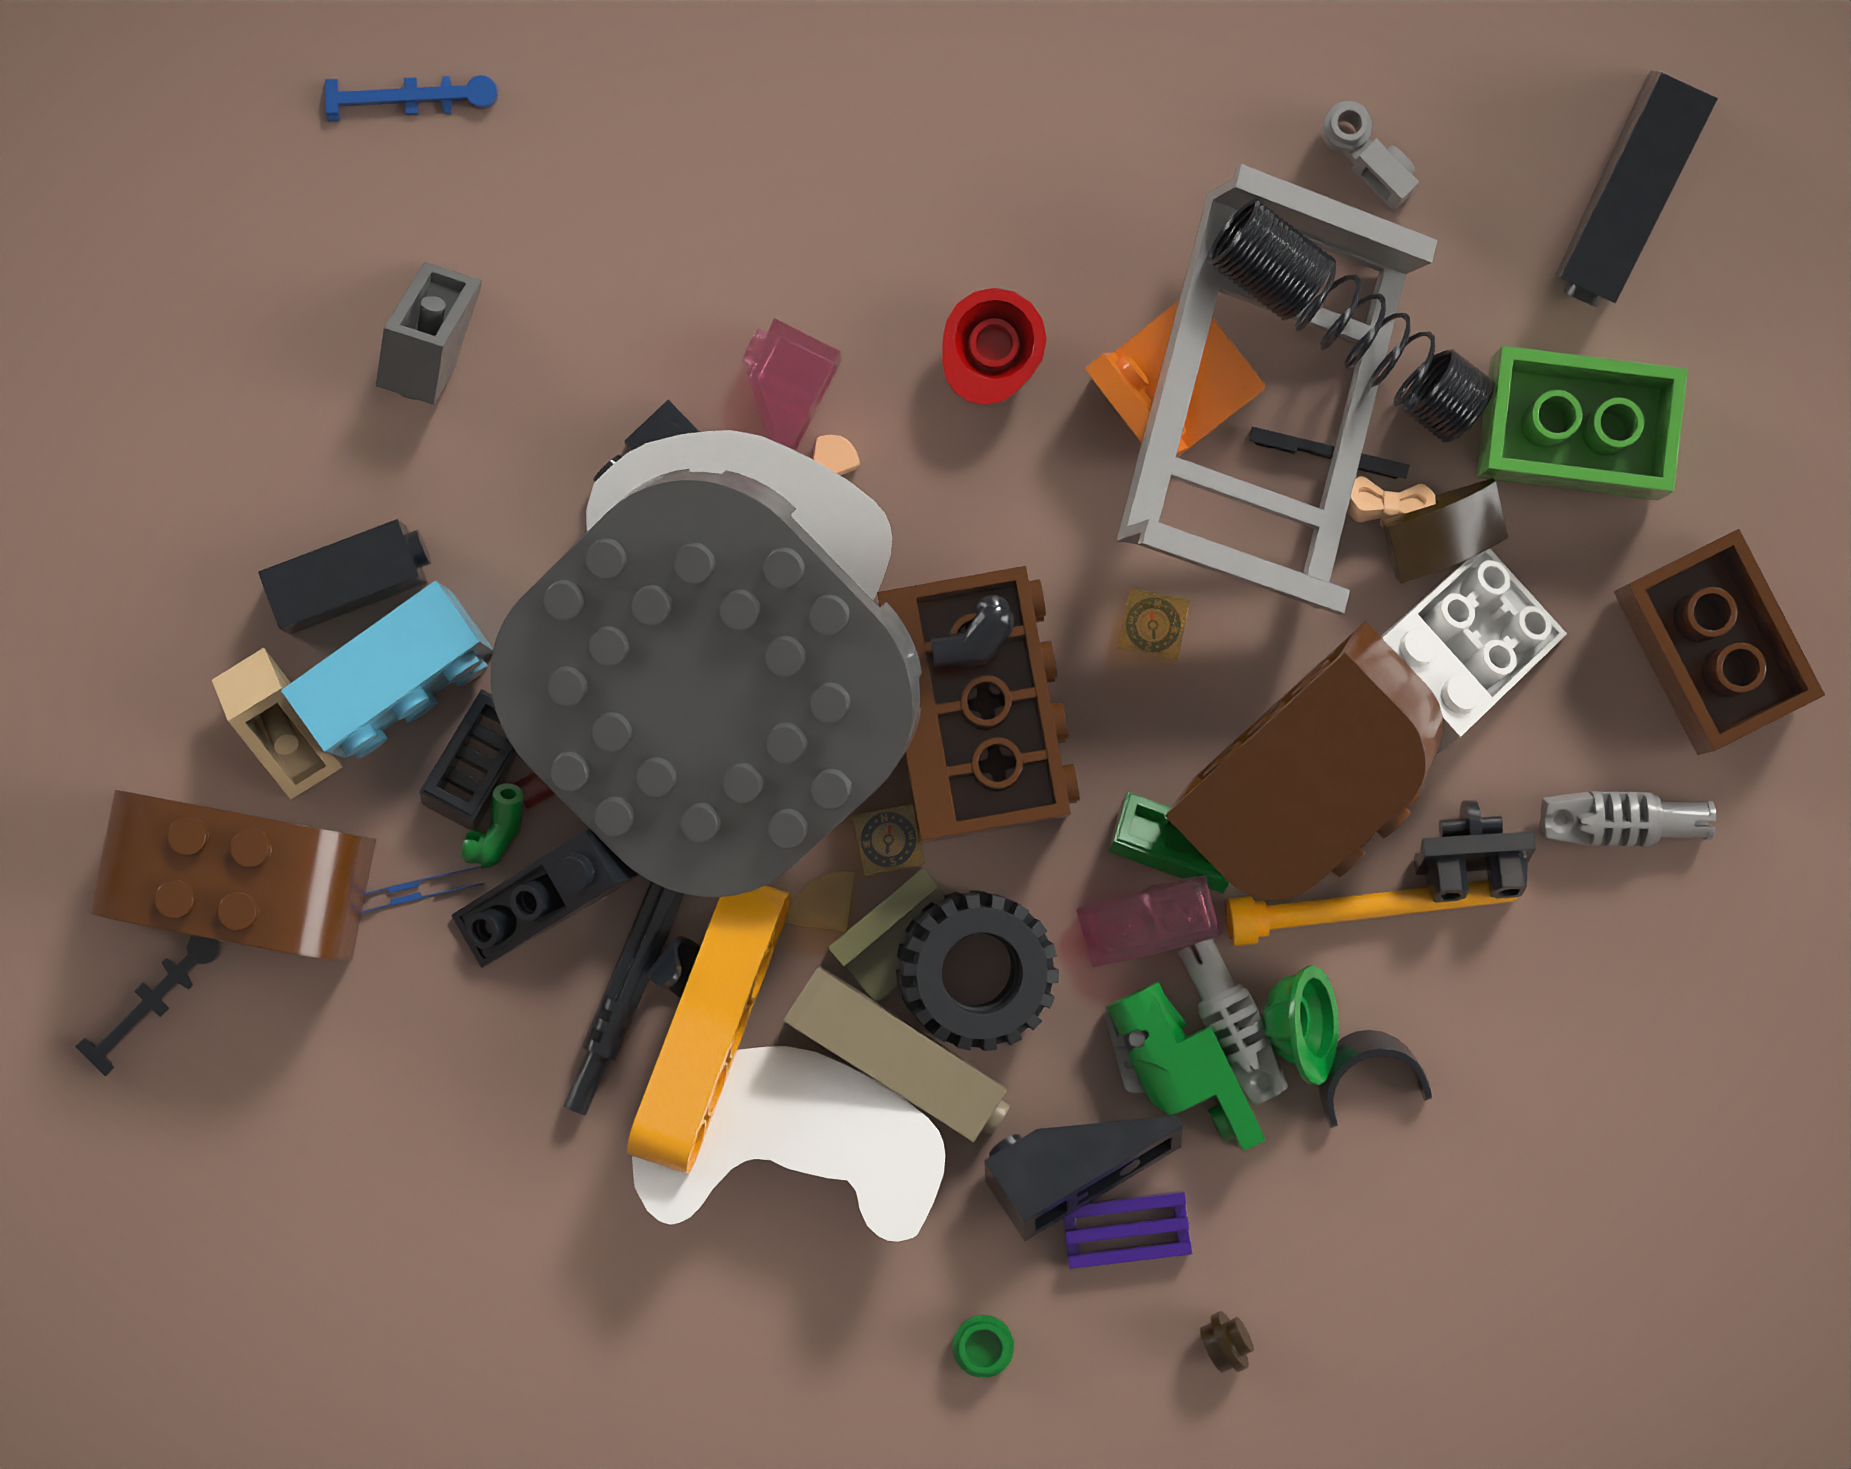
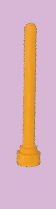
(1254, 919)

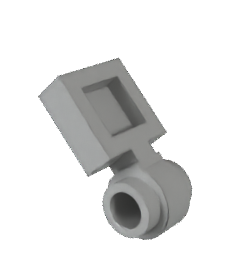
(1381, 168)

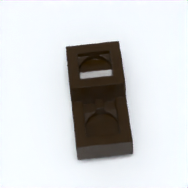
(1446, 533)

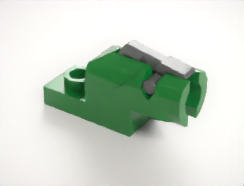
(1177, 1067)

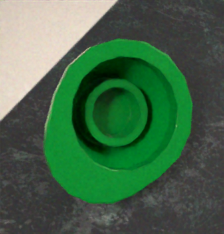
(1304, 1022)

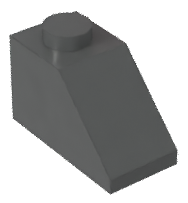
(426, 333)

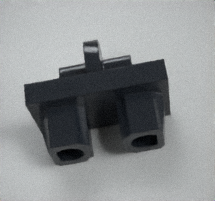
(1474, 845)

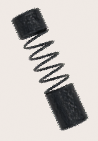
(1286, 274)

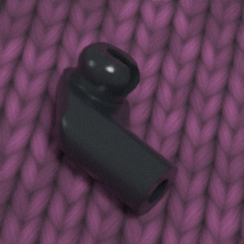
(980, 640)

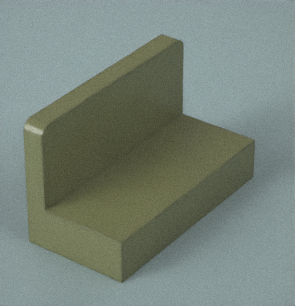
(873, 942)

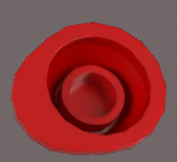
(992, 345)

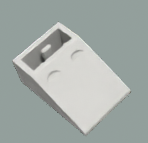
(1473, 639)

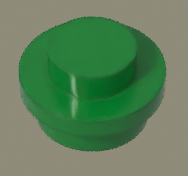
(983, 1346)

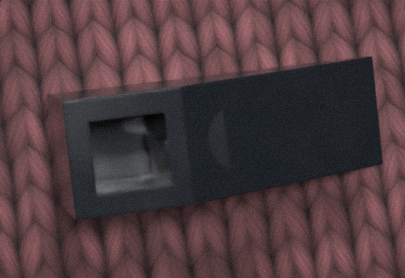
(541, 896)

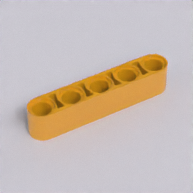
(708, 1028)

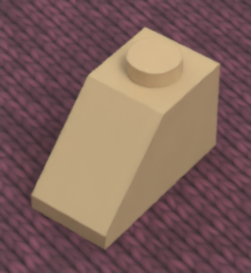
(271, 726)

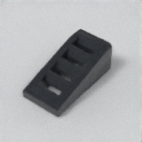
(432, 792)

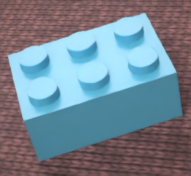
(389, 673)

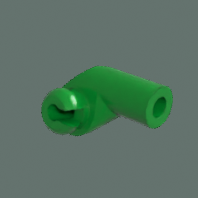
(503, 829)

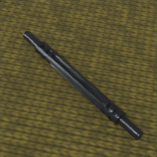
(623, 992)

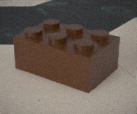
(1719, 643)

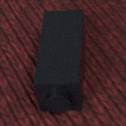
(345, 576)

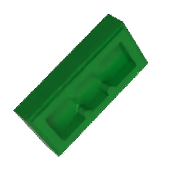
(1150, 839)

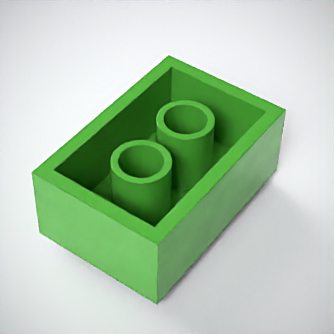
(1582, 423)

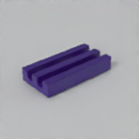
(1134, 1253)

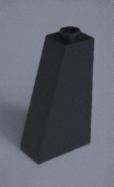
(1634, 187)

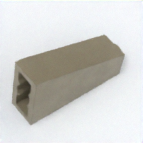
(898, 1055)

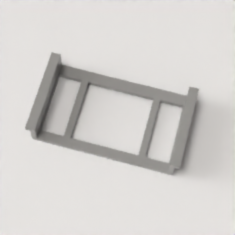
(1337, 230)

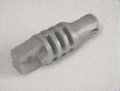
(1623, 818)
(1235, 1023)

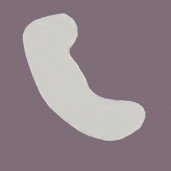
(826, 504)
(815, 1121)

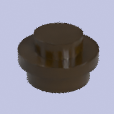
(1227, 1342)

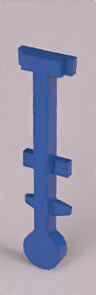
(479, 91)

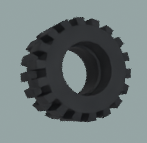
(1027, 985)

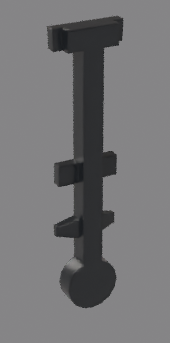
(199, 950)

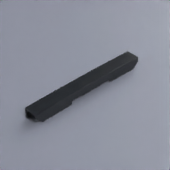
(1291, 444)

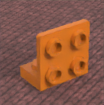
(1132, 373)

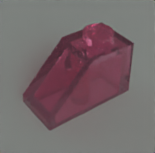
(789, 379)

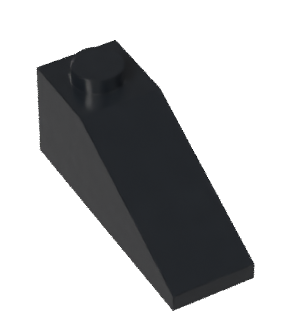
(1069, 1166)

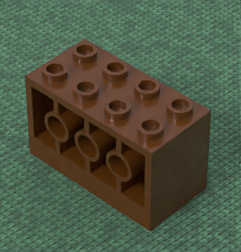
(952, 741)

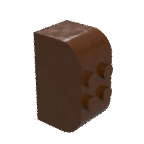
(1316, 773)
(232, 876)

